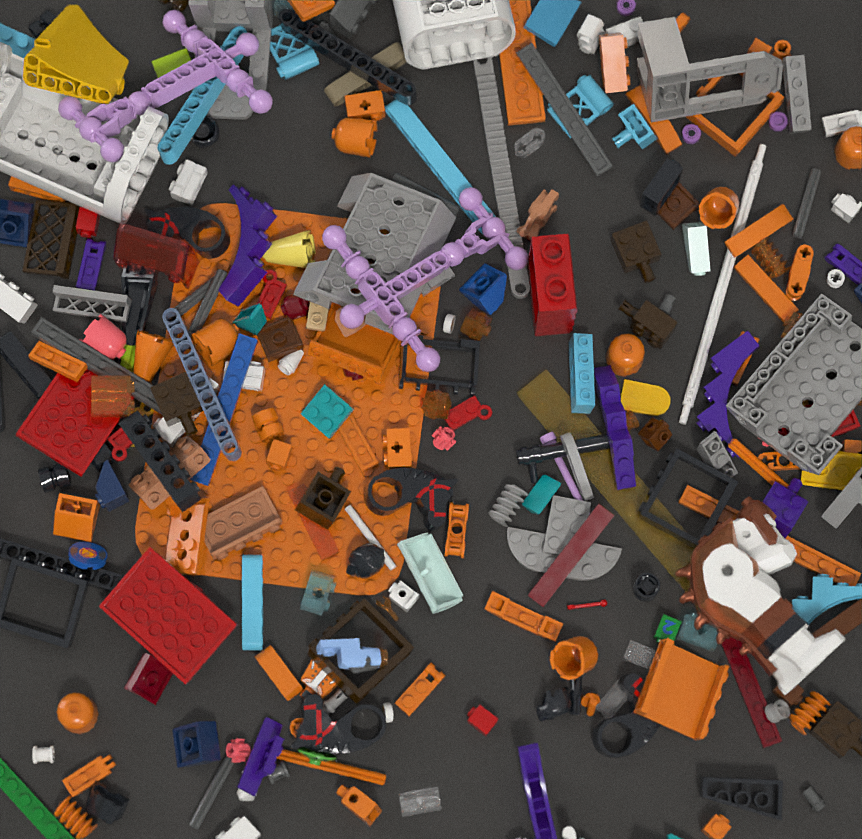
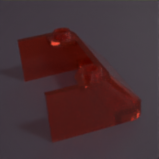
(155, 252)

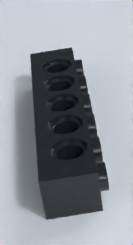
(184, 496)

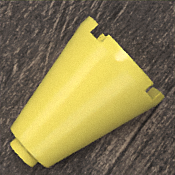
(292, 250)

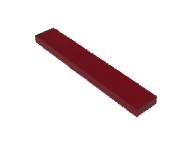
(571, 555)
(750, 692)

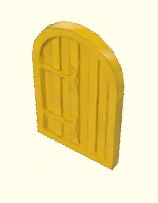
(644, 398)

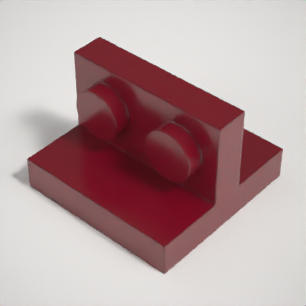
(149, 679)

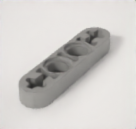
(577, 466)

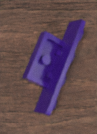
(262, 757)

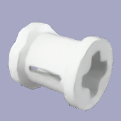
(43, 754)

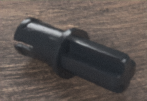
(576, 694)

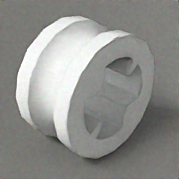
(835, 284)

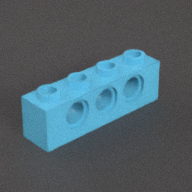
(581, 373)

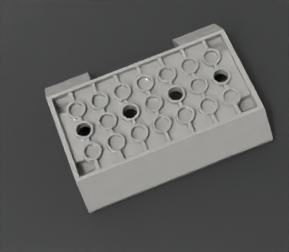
(414, 234)
(798, 373)

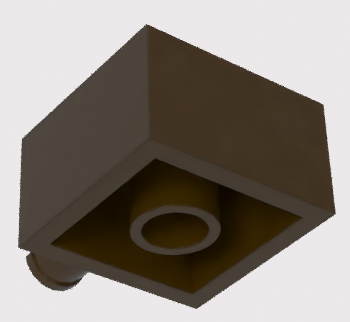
(636, 249)
(650, 323)
(177, 402)
(324, 498)
(839, 731)

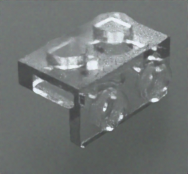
(420, 801)

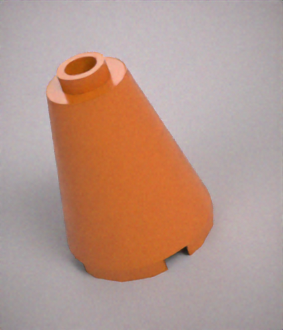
(150, 354)

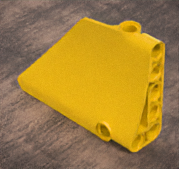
(75, 54)

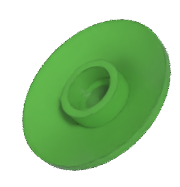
(316, 757)

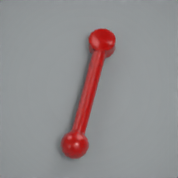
(603, 603)

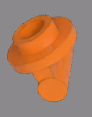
(590, 701)

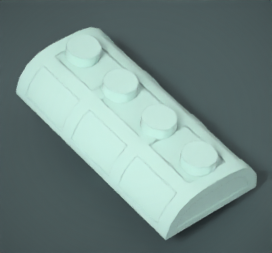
(431, 572)

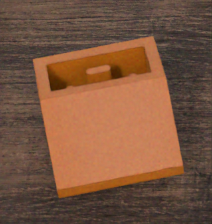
(75, 517)

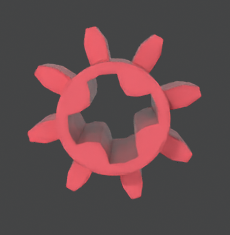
(444, 438)
(238, 750)

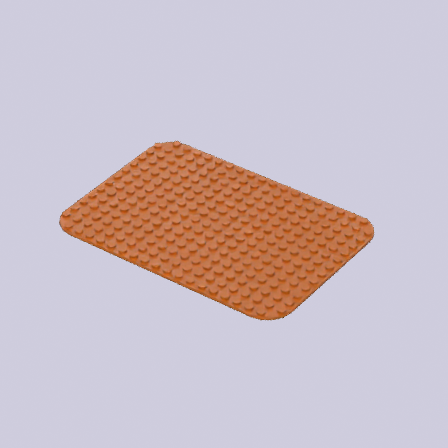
(377, 407)

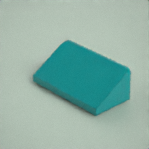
(541, 494)

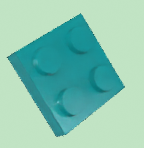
(327, 411)

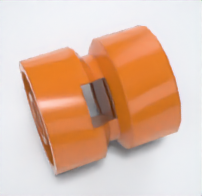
(267, 423)

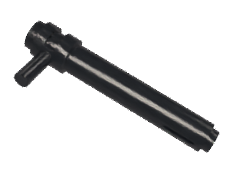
(537, 453)

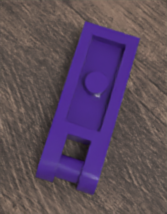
(91, 265)
(848, 265)

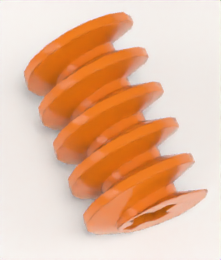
(808, 711)
(74, 818)

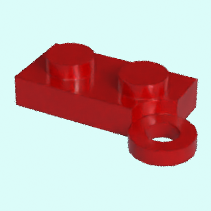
(271, 294)
(466, 412)
(120, 442)

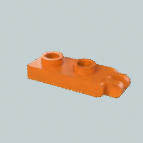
(87, 775)

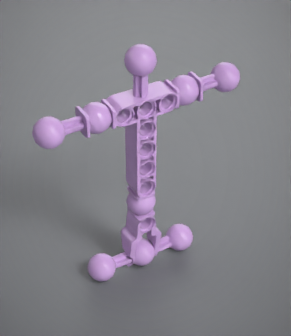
(210, 62)
(450, 255)

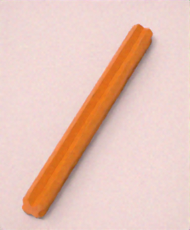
(334, 767)

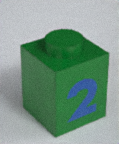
(667, 628)

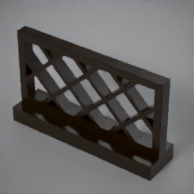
(67, 244)

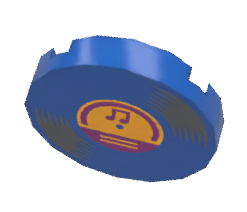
(87, 555)

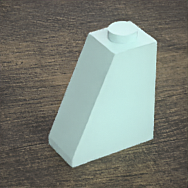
(696, 247)

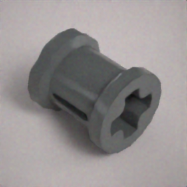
(279, 772)

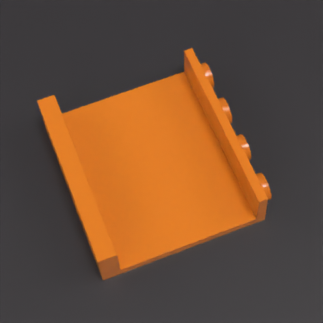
(681, 690)

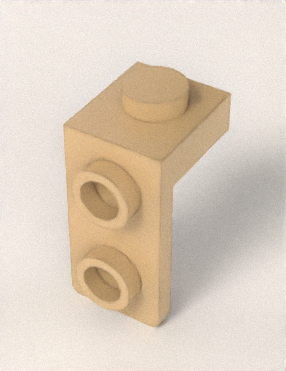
(317, 317)

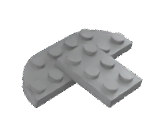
(539, 550)

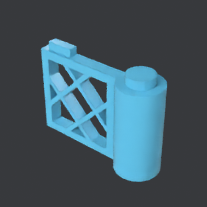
(294, 62)
(593, 98)

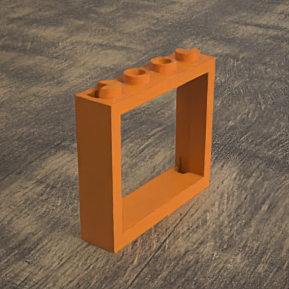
(720, 137)

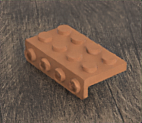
(148, 485)
(240, 523)

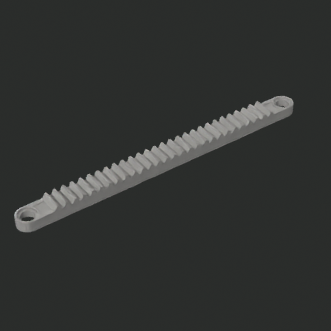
(500, 165)

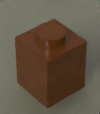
(791, 697)

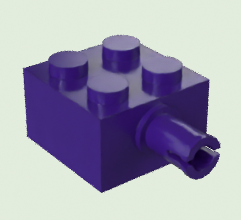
(785, 505)

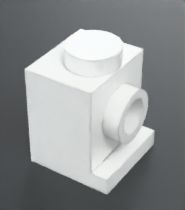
(845, 207)
(403, 602)

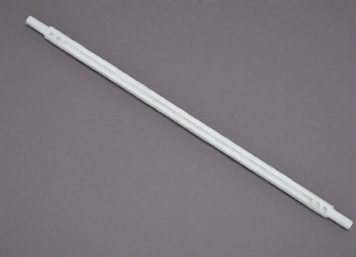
(721, 288)

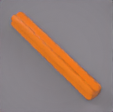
(755, 463)

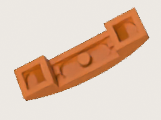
(663, 129)
(758, 230)
(523, 617)

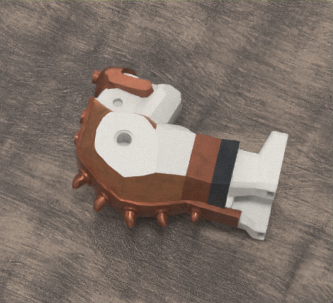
(743, 602)

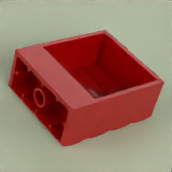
(552, 285)

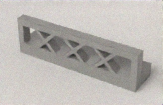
(91, 296)

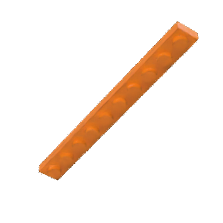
(806, 556)

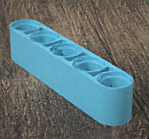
(252, 602)

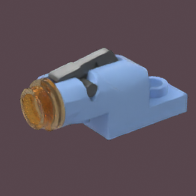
(351, 656)

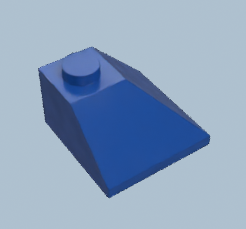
(486, 288)

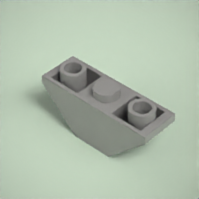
(715, 455)

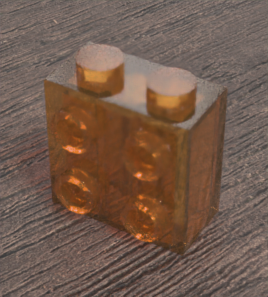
(112, 396)

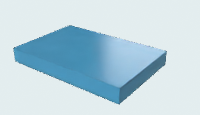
(551, 19)

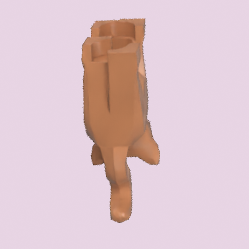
(539, 214)

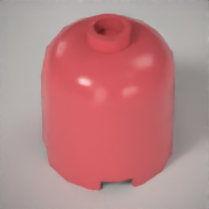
(105, 338)

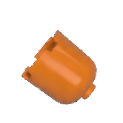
(355, 136)
(849, 148)
(719, 208)
(216, 340)
(625, 354)
(574, 657)
(77, 713)

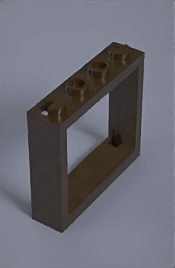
(336, 675)

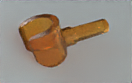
(386, 605)

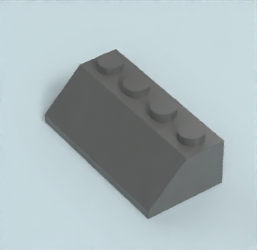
(348, 14)

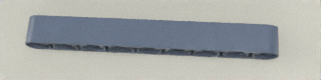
(206, 391)

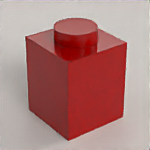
(87, 223)
(481, 719)

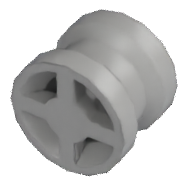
(777, 711)

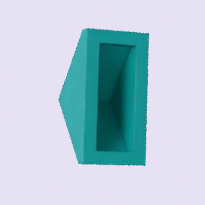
(251, 319)

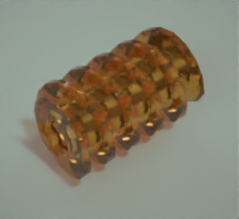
(770, 259)

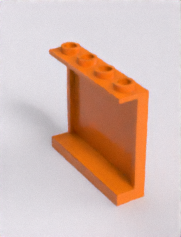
(363, 352)

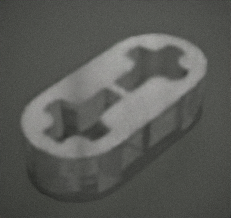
(532, 146)

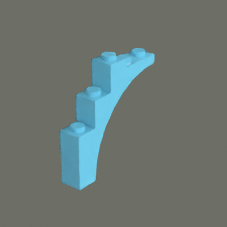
(824, 597)

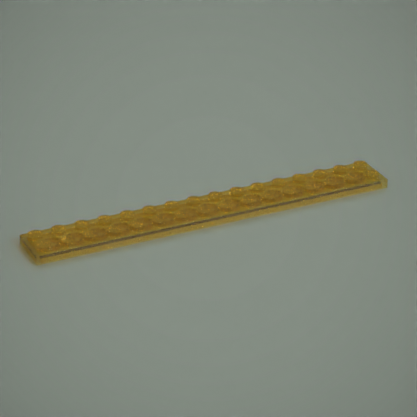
(553, 409)

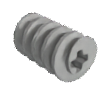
(506, 504)

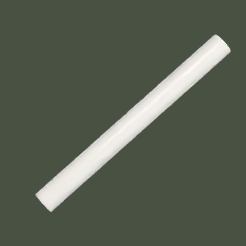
(367, 533)

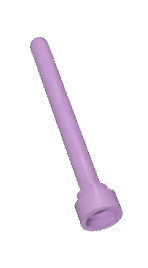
(549, 439)

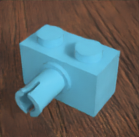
(635, 128)

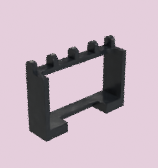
(463, 345)

